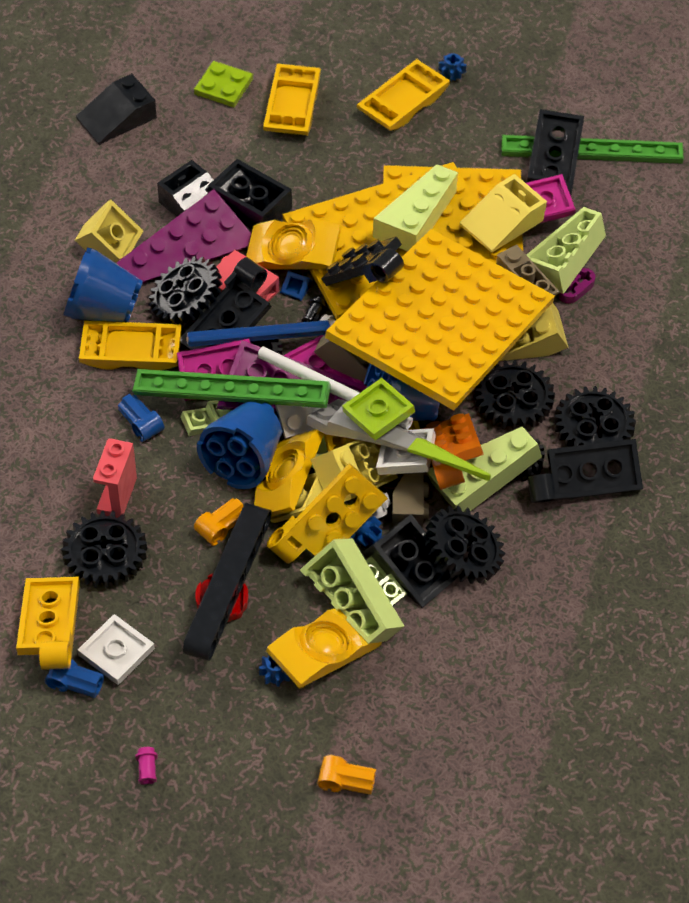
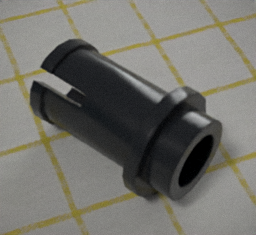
(316, 308)

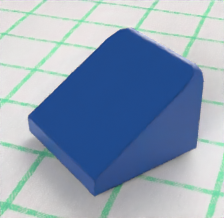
(296, 285)

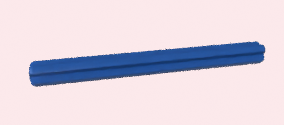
(257, 333)

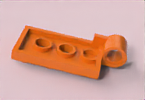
(458, 438)

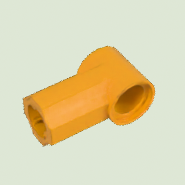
(217, 524)
(339, 775)

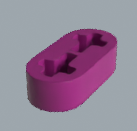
(580, 289)

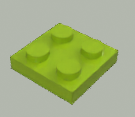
(223, 84)
(378, 409)

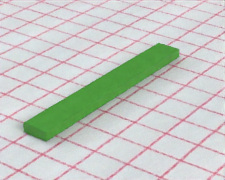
(603, 149)
(232, 388)

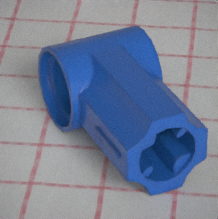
(143, 422)
(75, 679)

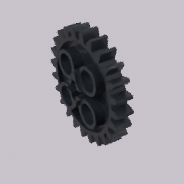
(185, 290)
(515, 395)
(610, 414)
(464, 544)
(104, 549)

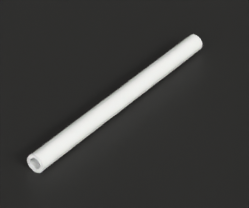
(308, 374)

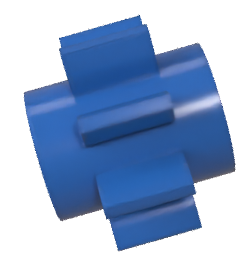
(452, 67)
(368, 532)
(272, 671)

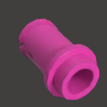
(146, 757)

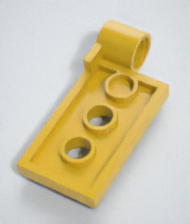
(310, 527)
(54, 639)

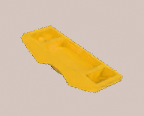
(404, 95)
(292, 99)
(294, 245)
(130, 345)
(288, 472)
(318, 648)

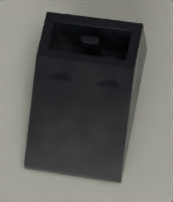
(183, 187)

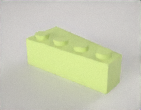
(417, 208)
(569, 248)
(502, 459)
(353, 588)

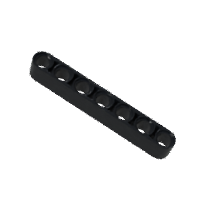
(227, 582)

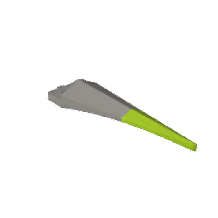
(336, 423)

